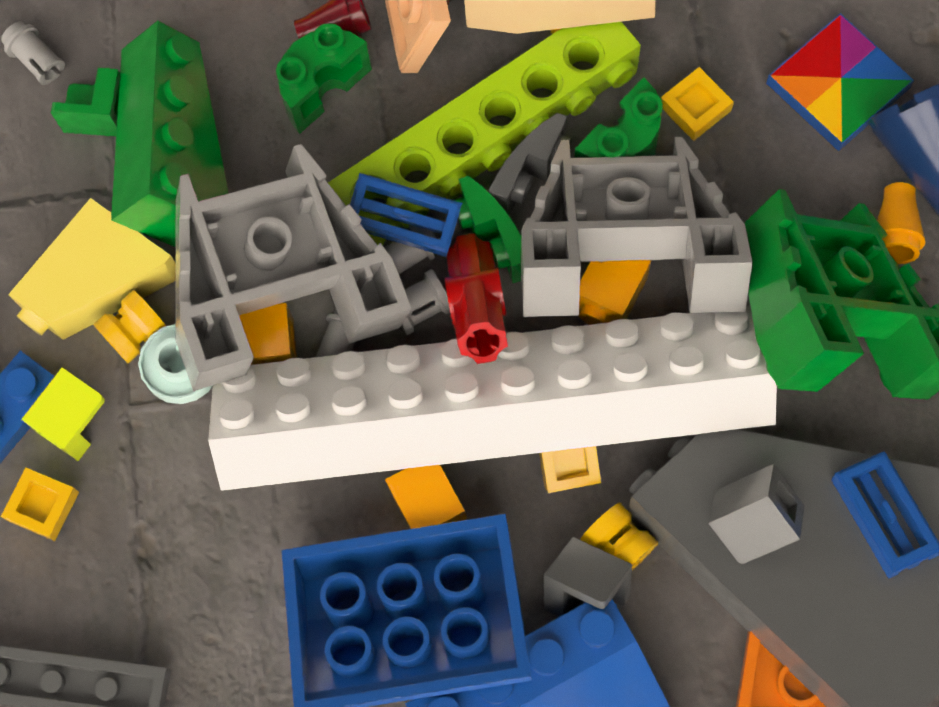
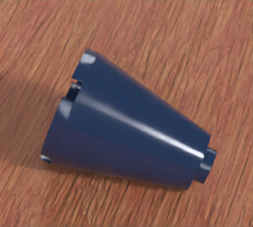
(913, 140)

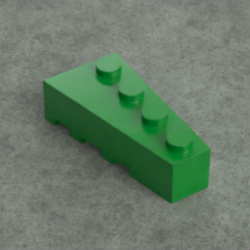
(163, 132)

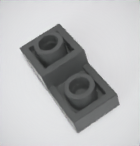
(529, 160)

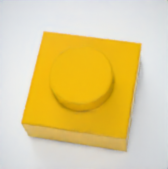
(696, 103)
(570, 468)
(40, 504)

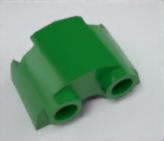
(315, 65)
(635, 131)

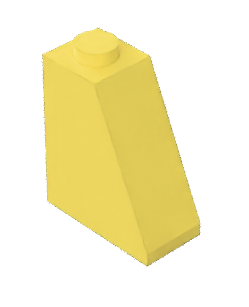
(89, 273)

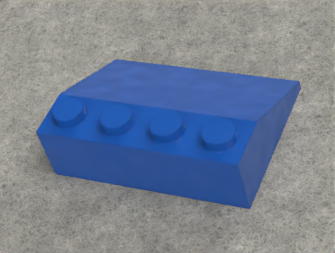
(404, 615)
(573, 662)

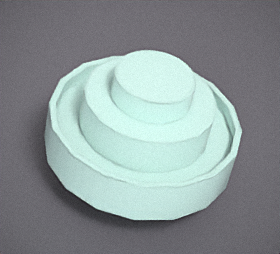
(164, 369)

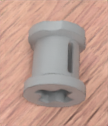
(426, 300)

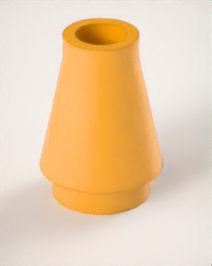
(901, 222)

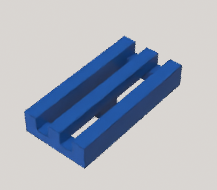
(409, 195)
(869, 526)

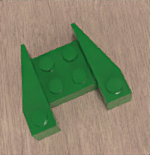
(823, 286)

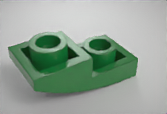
(490, 223)

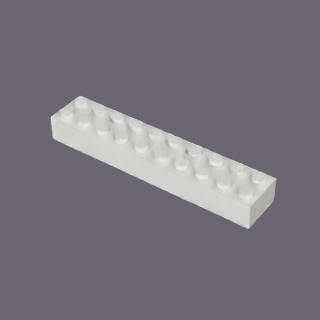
(443, 408)

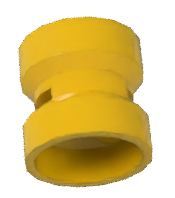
(130, 327)
(631, 547)

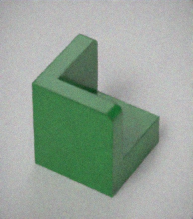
(90, 107)

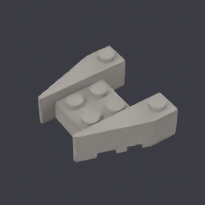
(632, 212)
(268, 250)

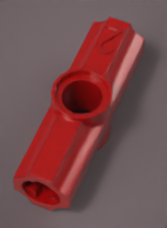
(475, 299)

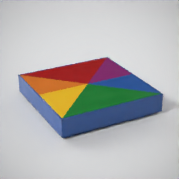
(839, 81)

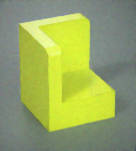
(64, 412)

